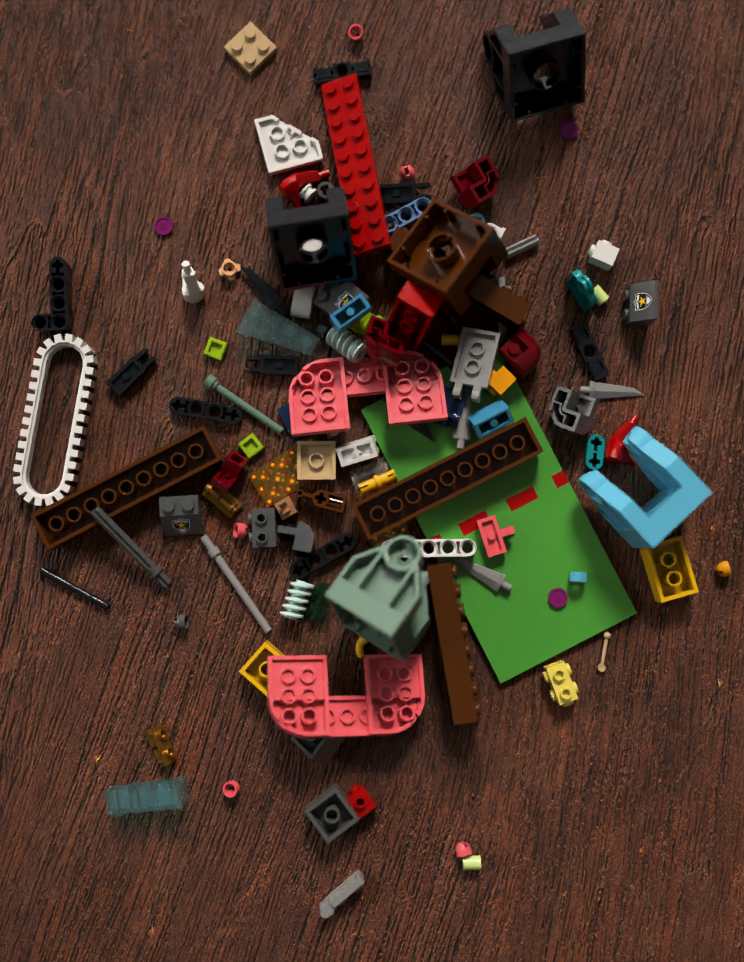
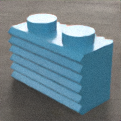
(350, 313)
(490, 418)

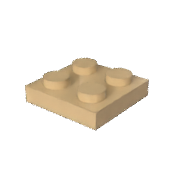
(250, 48)
(316, 460)

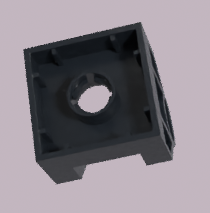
(517, 59)
(320, 222)

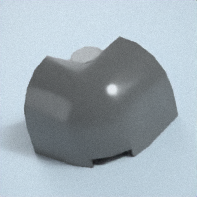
(573, 410)

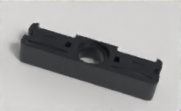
(329, 74)
(584, 339)

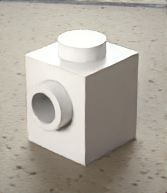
(602, 254)

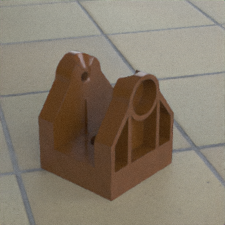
(473, 247)

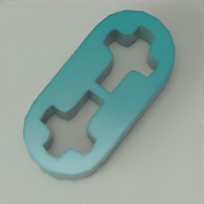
(589, 451)

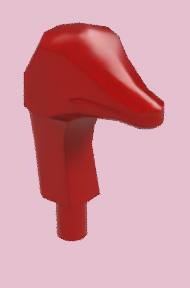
(291, 185)
(615, 449)

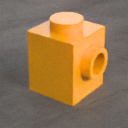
(500, 381)

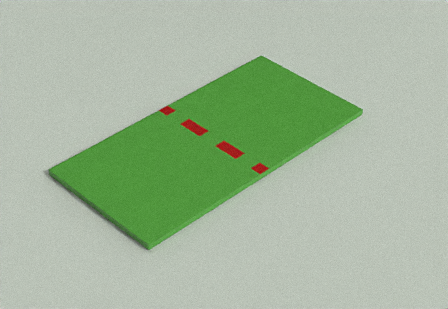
(548, 542)

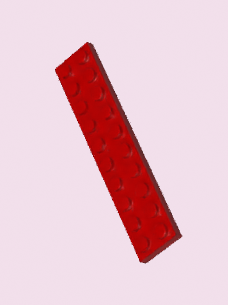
(356, 164)

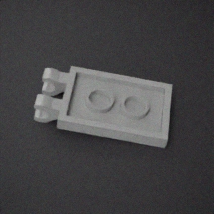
(474, 362)

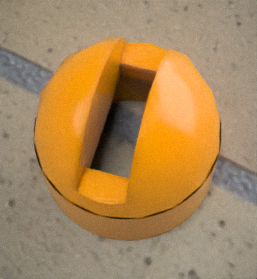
(723, 569)

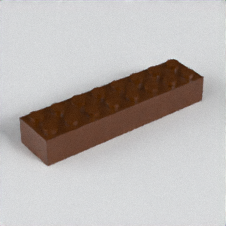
(483, 292)
(453, 643)

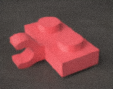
(493, 535)

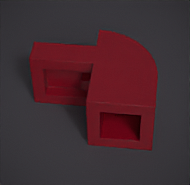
(230, 472)

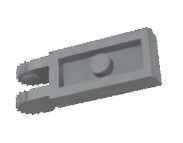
(341, 893)

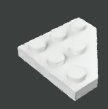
(286, 146)

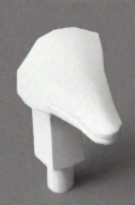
(192, 290)

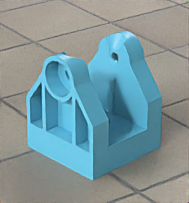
(677, 496)

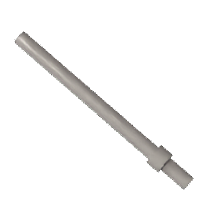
(214, 552)

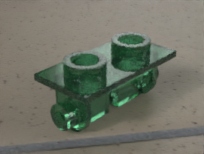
(316, 609)

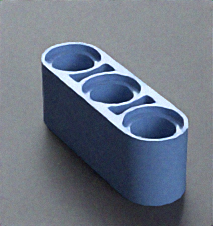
(410, 209)

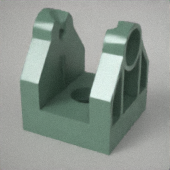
(385, 597)

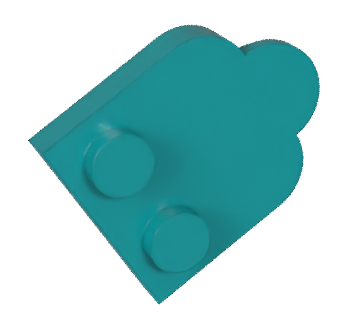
(581, 289)

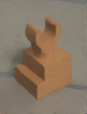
(286, 508)

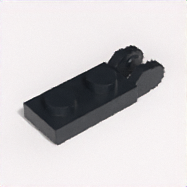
(402, 192)
(274, 365)
(130, 373)

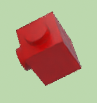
(361, 799)

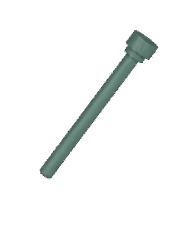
(212, 384)

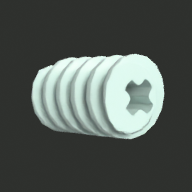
(346, 344)
(296, 600)

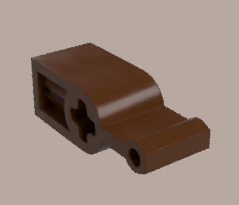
(330, 496)

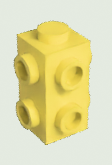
(562, 687)

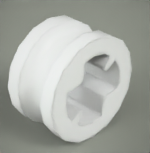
(308, 193)

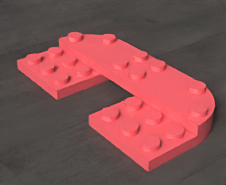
(322, 387)
(304, 709)

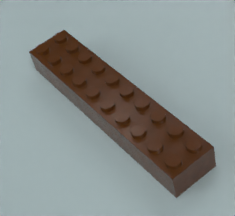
(447, 478)
(128, 487)

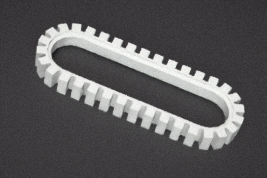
(43, 364)

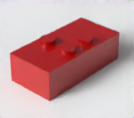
(413, 315)

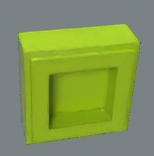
(215, 349)
(251, 446)

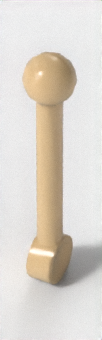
(601, 667)

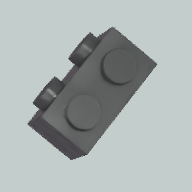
(263, 527)

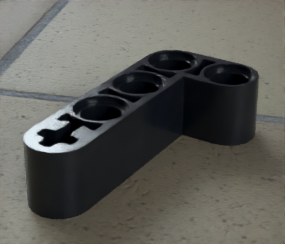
(57, 296)

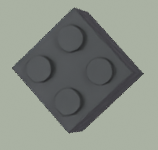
(331, 812)

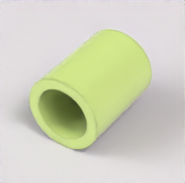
(600, 295)
(471, 862)

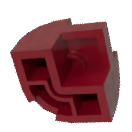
(476, 182)
(381, 346)
(522, 353)

